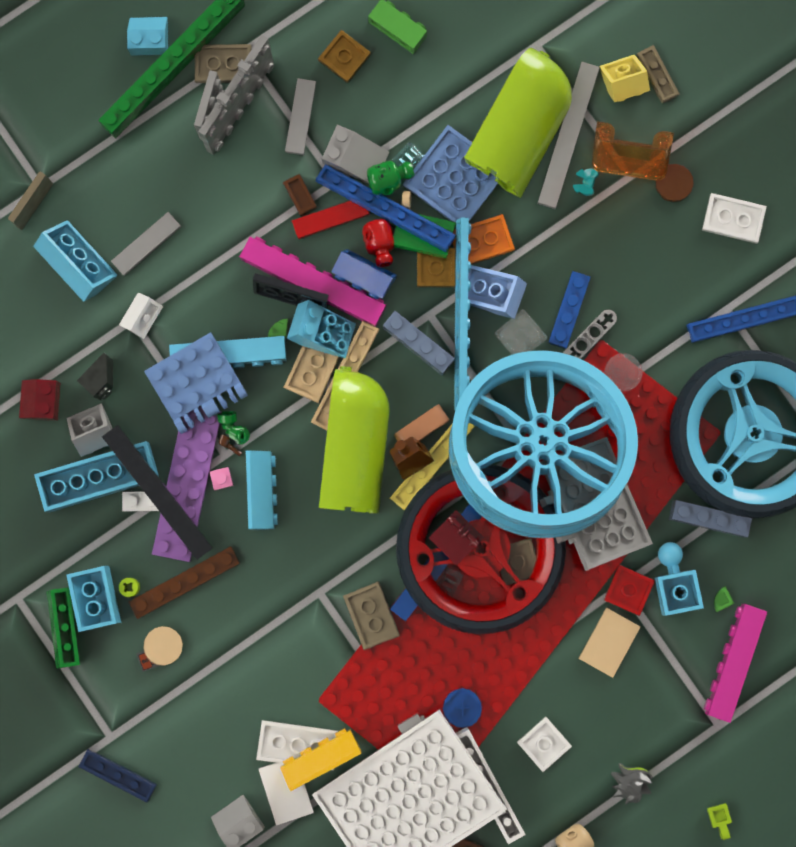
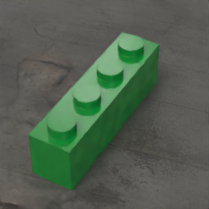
(63, 628)

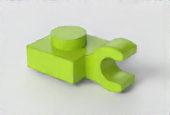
(720, 817)

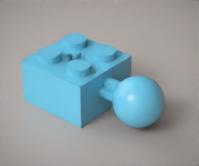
(670, 555)

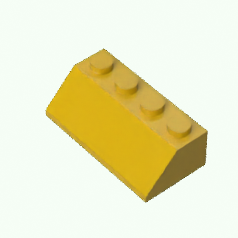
(321, 759)

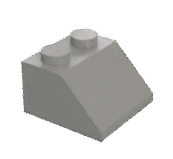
(88, 428)
(237, 823)

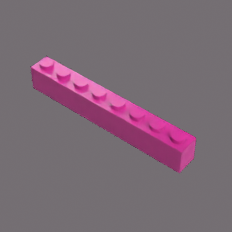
(292, 271)

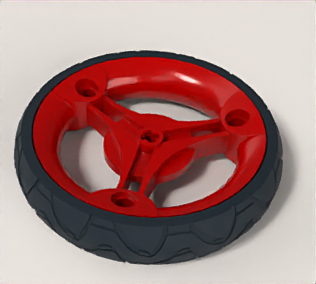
(459, 614)

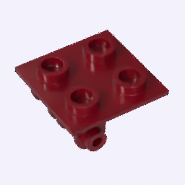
(456, 537)

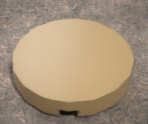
(162, 646)

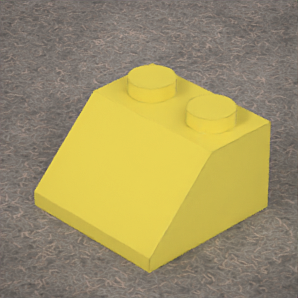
(625, 78)

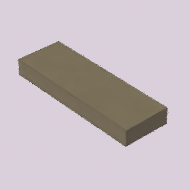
(658, 74)

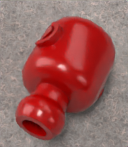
(379, 241)

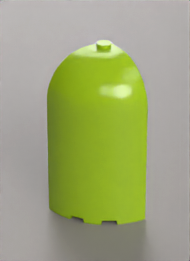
(522, 122)
(355, 443)

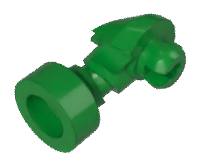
(237, 433)

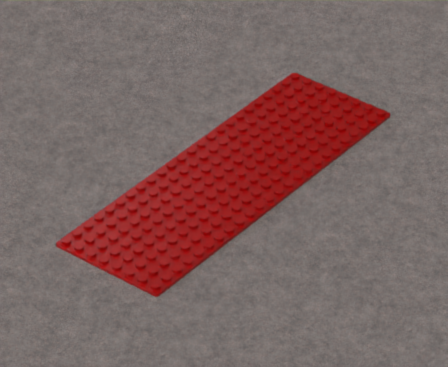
(431, 660)

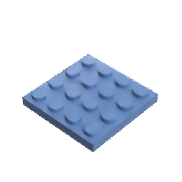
(448, 181)

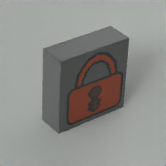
(144, 662)

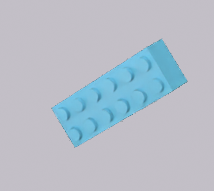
(88, 479)

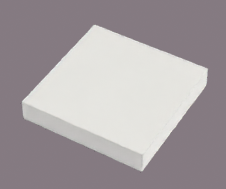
(544, 744)

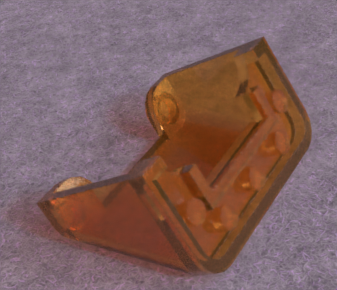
(629, 157)

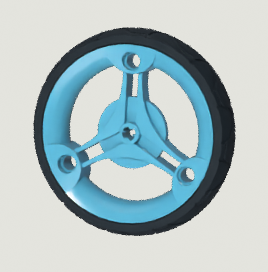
(739, 442)

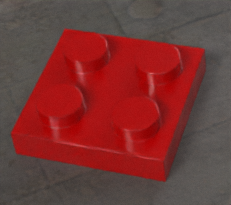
(629, 590)

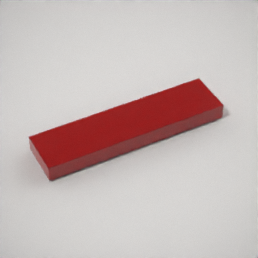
(328, 218)

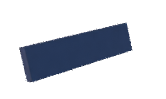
(117, 775)

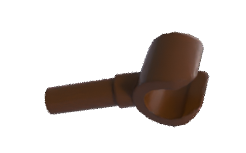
(224, 441)

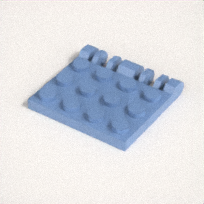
(193, 380)

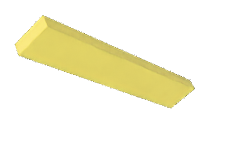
(415, 482)

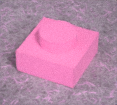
(221, 478)

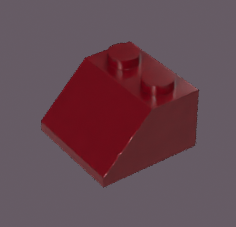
(39, 399)

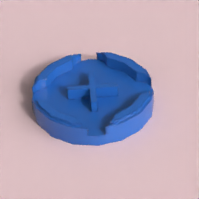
(462, 708)

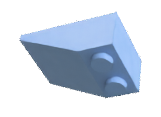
(495, 291)

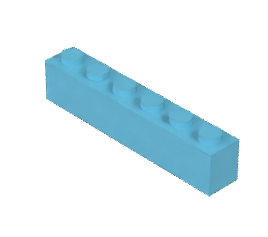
(249, 351)

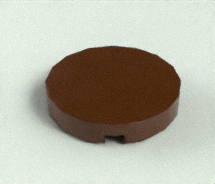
(676, 184)

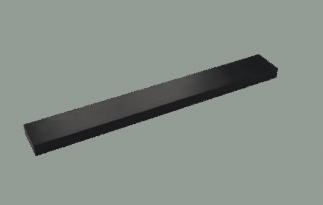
(157, 492)

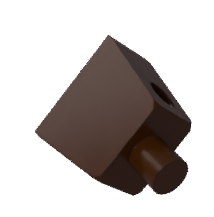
(410, 456)

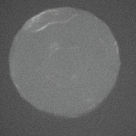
(624, 371)

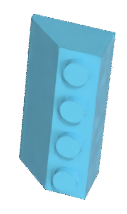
(74, 260)
(260, 490)

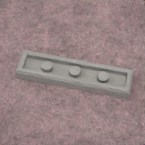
(300, 116)
(146, 243)

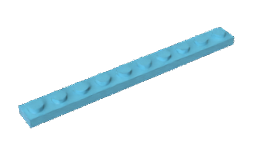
(462, 306)

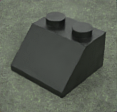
(99, 377)

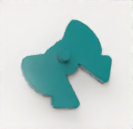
(589, 177)

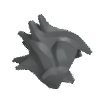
(631, 783)

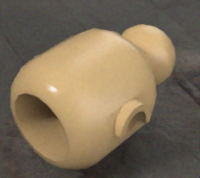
(575, 837)

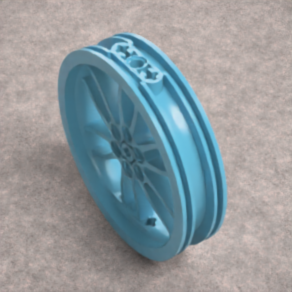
(603, 395)

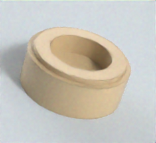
(406, 199)

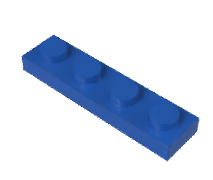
(569, 309)

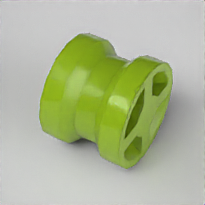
(132, 589)

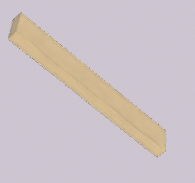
(355, 357)

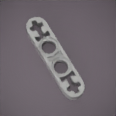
(587, 338)

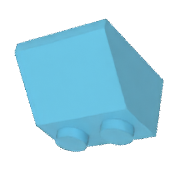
(147, 36)

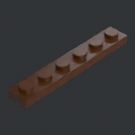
(184, 582)

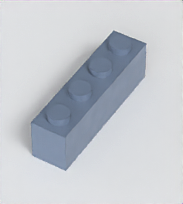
(418, 343)
(710, 519)

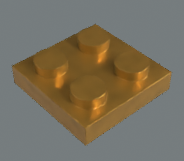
(344, 56)
(436, 271)

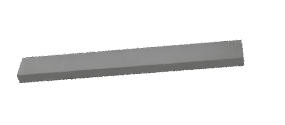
(568, 136)

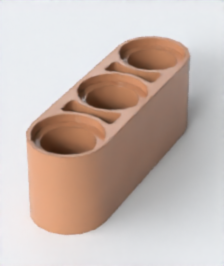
(424, 424)

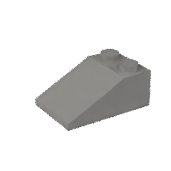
(352, 153)

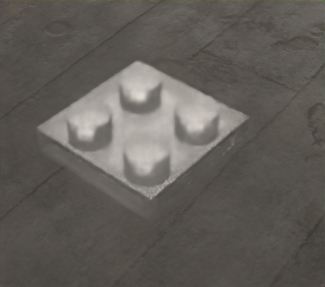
(521, 334)

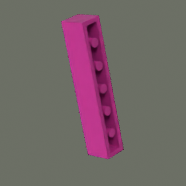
(735, 663)

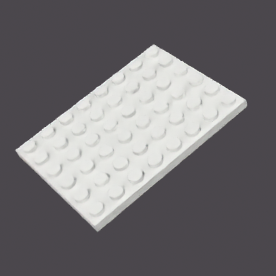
(412, 792)

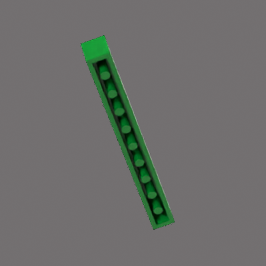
(169, 65)

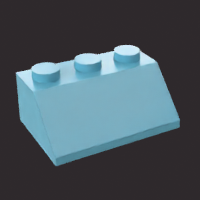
(93, 598)

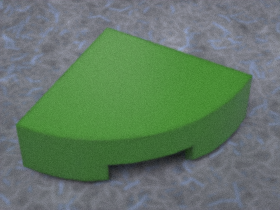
(279, 329)
(722, 599)

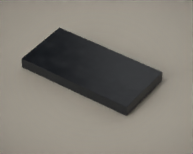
(286, 292)

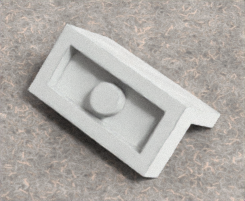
(141, 315)

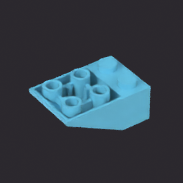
(321, 329)

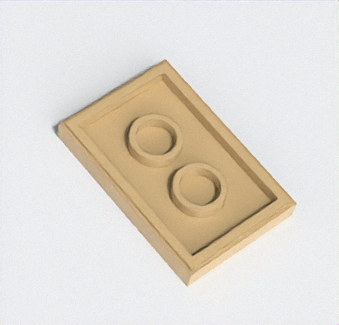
(311, 373)
(609, 642)

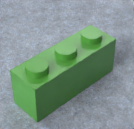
(397, 25)

